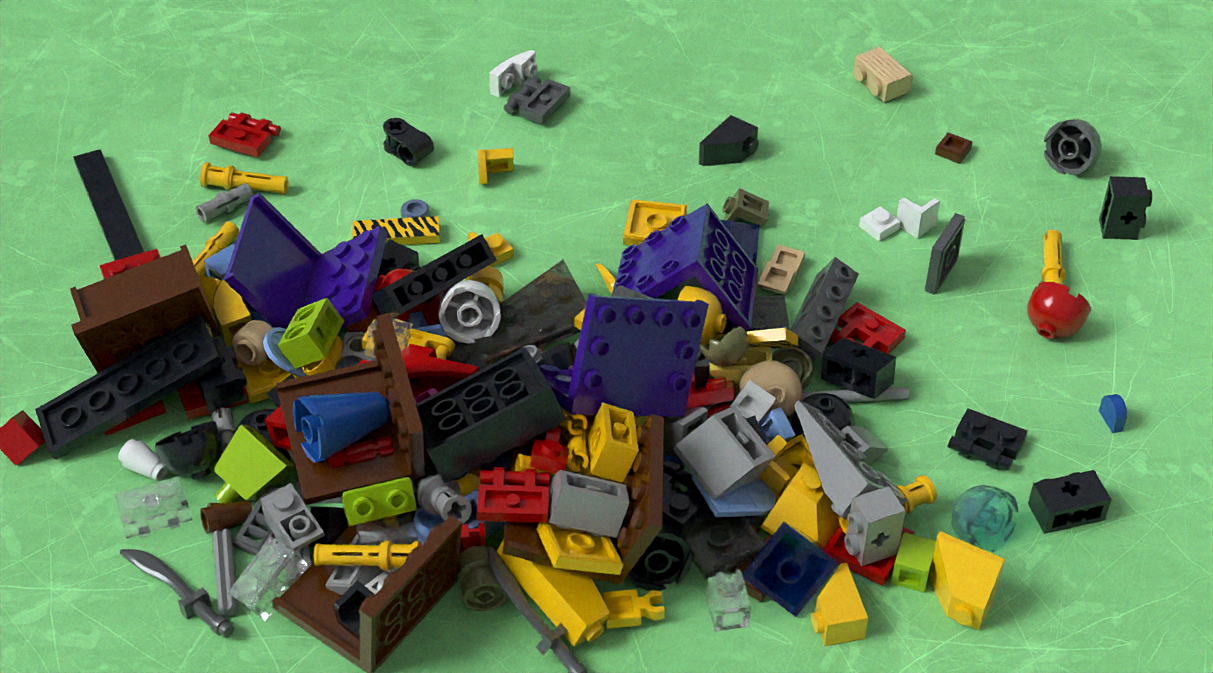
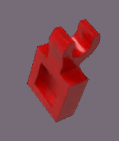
(549, 454)

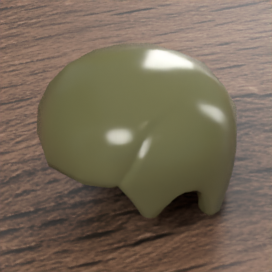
(726, 349)
(797, 361)

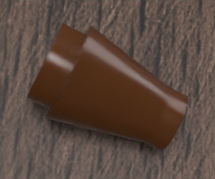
(224, 515)

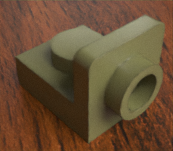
(746, 206)

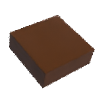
(953, 148)

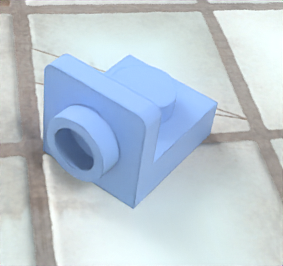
(776, 424)

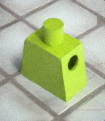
(250, 466)

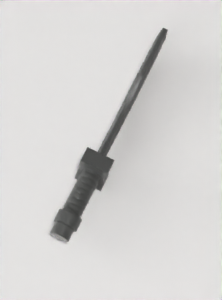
(191, 603)
(550, 638)

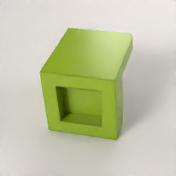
(913, 562)

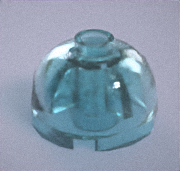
(984, 517)

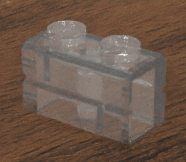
(266, 577)

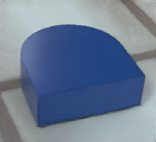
(1113, 412)

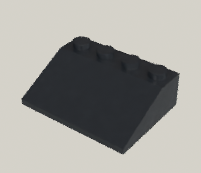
(487, 415)

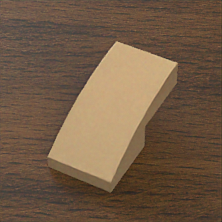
(781, 270)

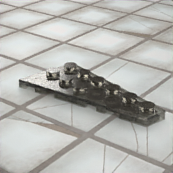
(532, 316)

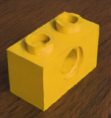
(612, 443)

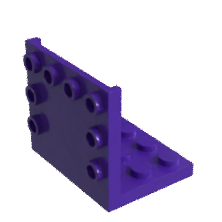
(698, 248)
(284, 271)
(632, 356)

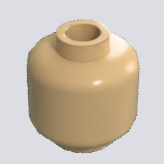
(249, 343)

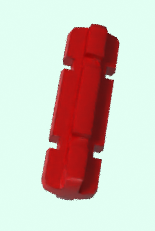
(362, 452)

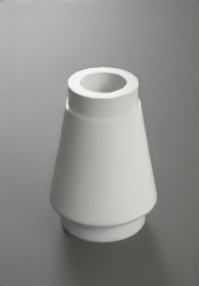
(142, 459)

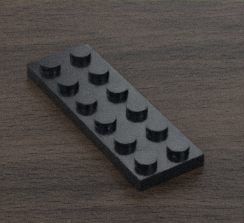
(128, 386)

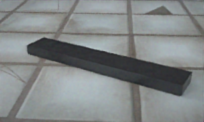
(108, 205)

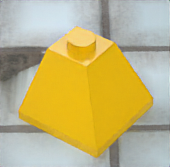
(805, 507)
(964, 579)

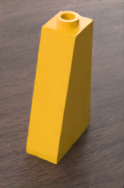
(562, 597)

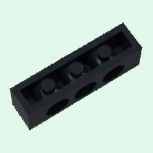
(434, 277)

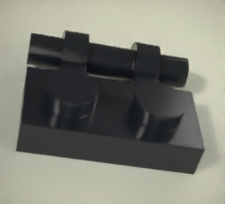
(987, 439)
(679, 507)

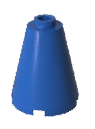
(337, 420)

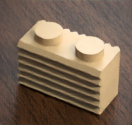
(882, 74)

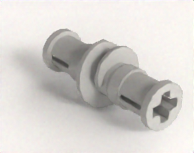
(441, 498)

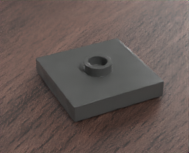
(945, 253)

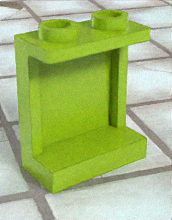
(378, 501)

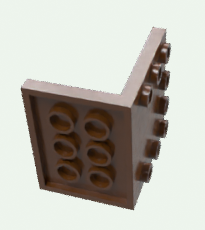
(139, 307)
(404, 427)
(641, 519)
(389, 613)

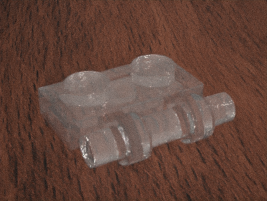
(153, 507)

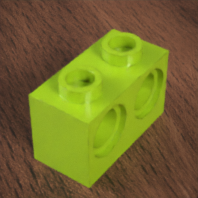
(311, 333)

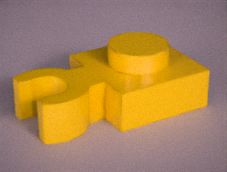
(628, 609)

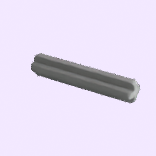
(224, 571)

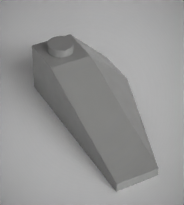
(838, 462)

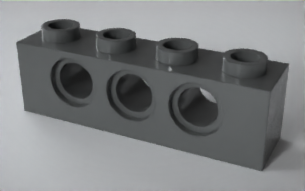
(823, 307)

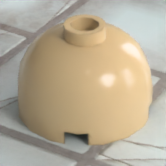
(778, 381)

